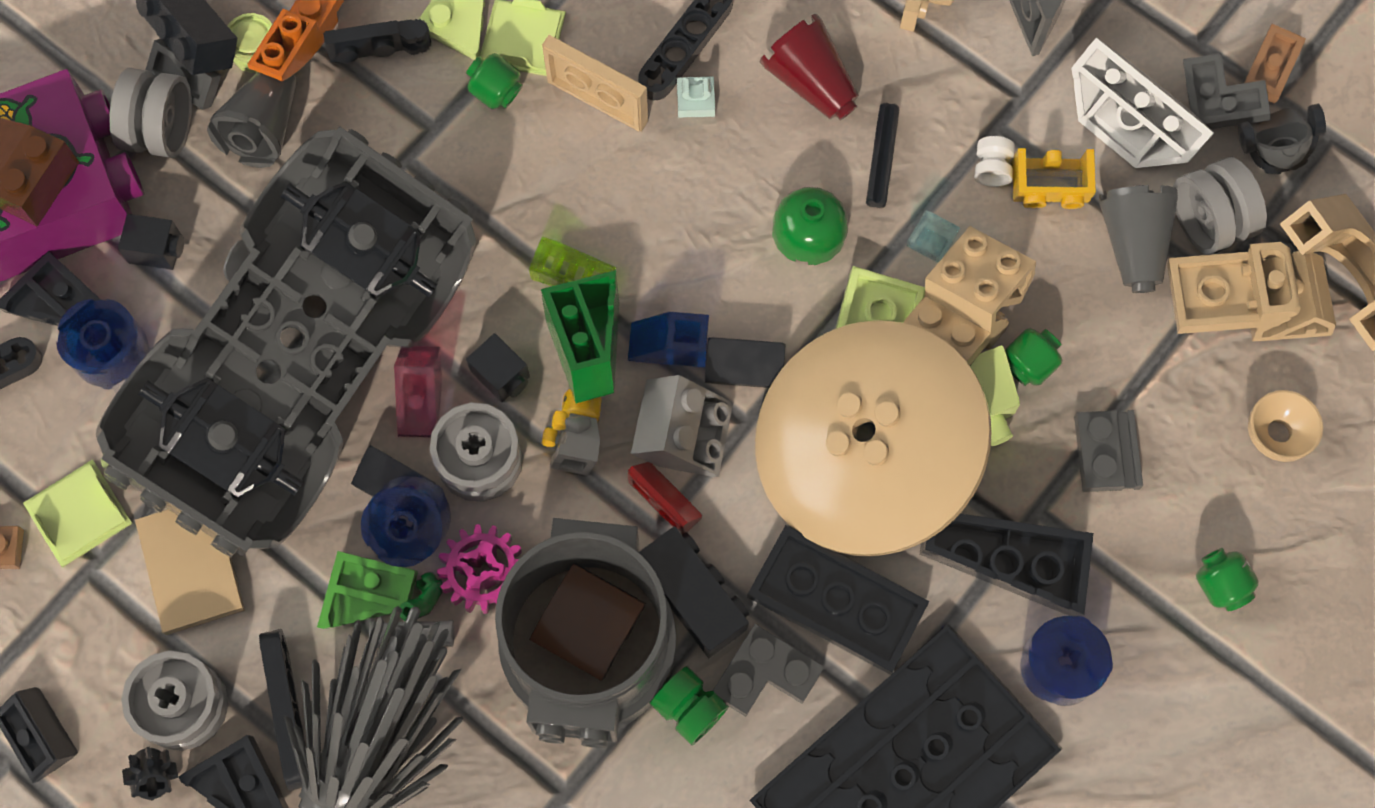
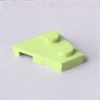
(456, 24)

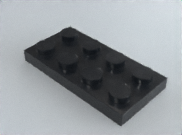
(838, 600)

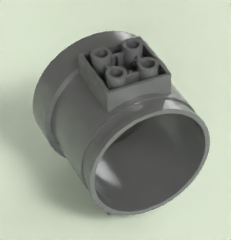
(597, 715)

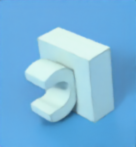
(695, 97)

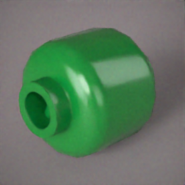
(494, 81)
(1034, 356)
(1227, 579)

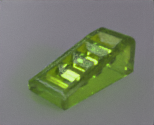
(561, 253)

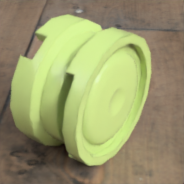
(250, 31)

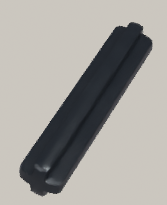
(882, 155)

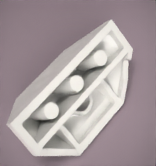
(1134, 111)

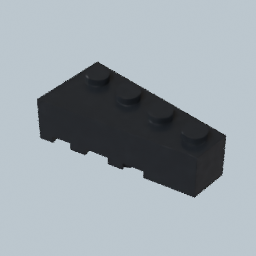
(1020, 557)

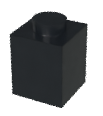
(150, 241)
(499, 368)

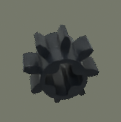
(150, 773)

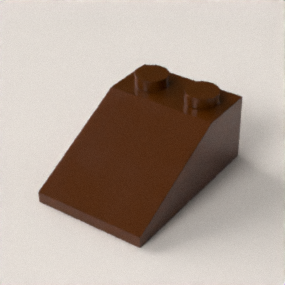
(31, 170)

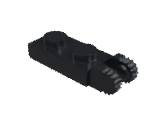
(377, 39)

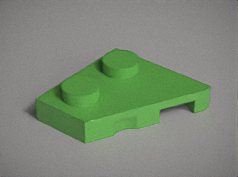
(364, 590)

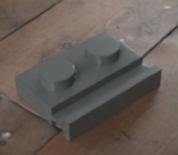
(1108, 451)

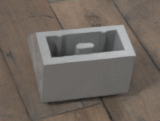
(682, 426)

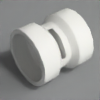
(994, 162)

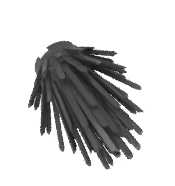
(371, 717)

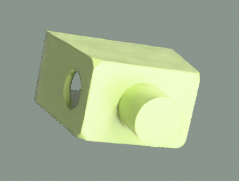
(1000, 391)

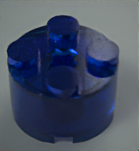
(101, 342)
(389, 534)
(1070, 638)

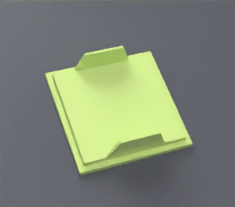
(518, 32)
(77, 513)

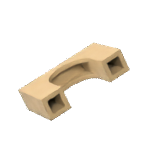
(1341, 231)

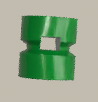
(689, 705)

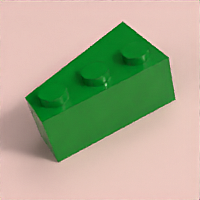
(585, 332)

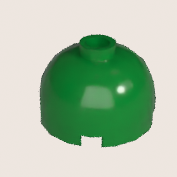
(810, 225)

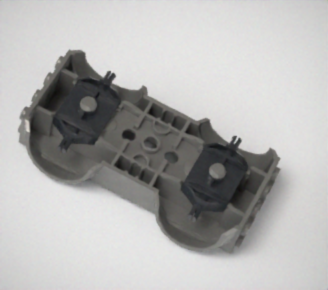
(256, 455)

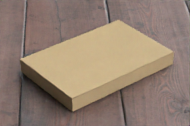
(595, 83)
(186, 574)

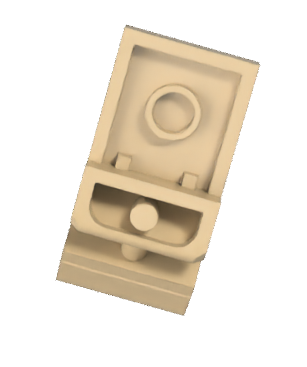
(1258, 289)
(969, 290)

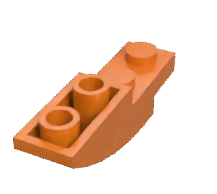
(295, 37)

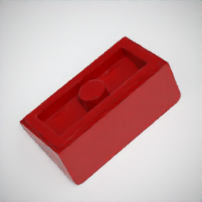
(663, 496)

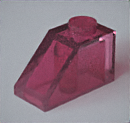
(418, 390)

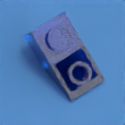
(670, 339)

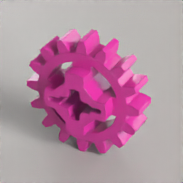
(464, 564)

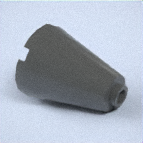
(255, 120)
(1140, 232)

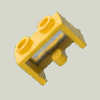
(1053, 179)

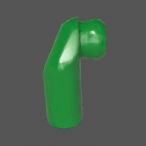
(431, 592)

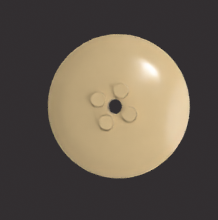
(914, 469)

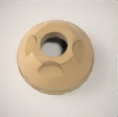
(1296, 414)

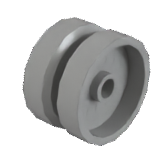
(150, 112)
(1220, 205)
(479, 429)
(155, 686)

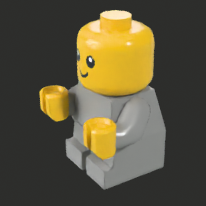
(579, 437)

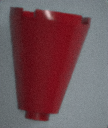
(813, 69)

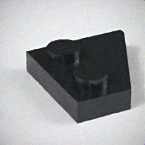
(46, 292)
(236, 778)

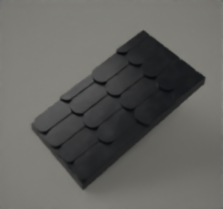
(922, 739)

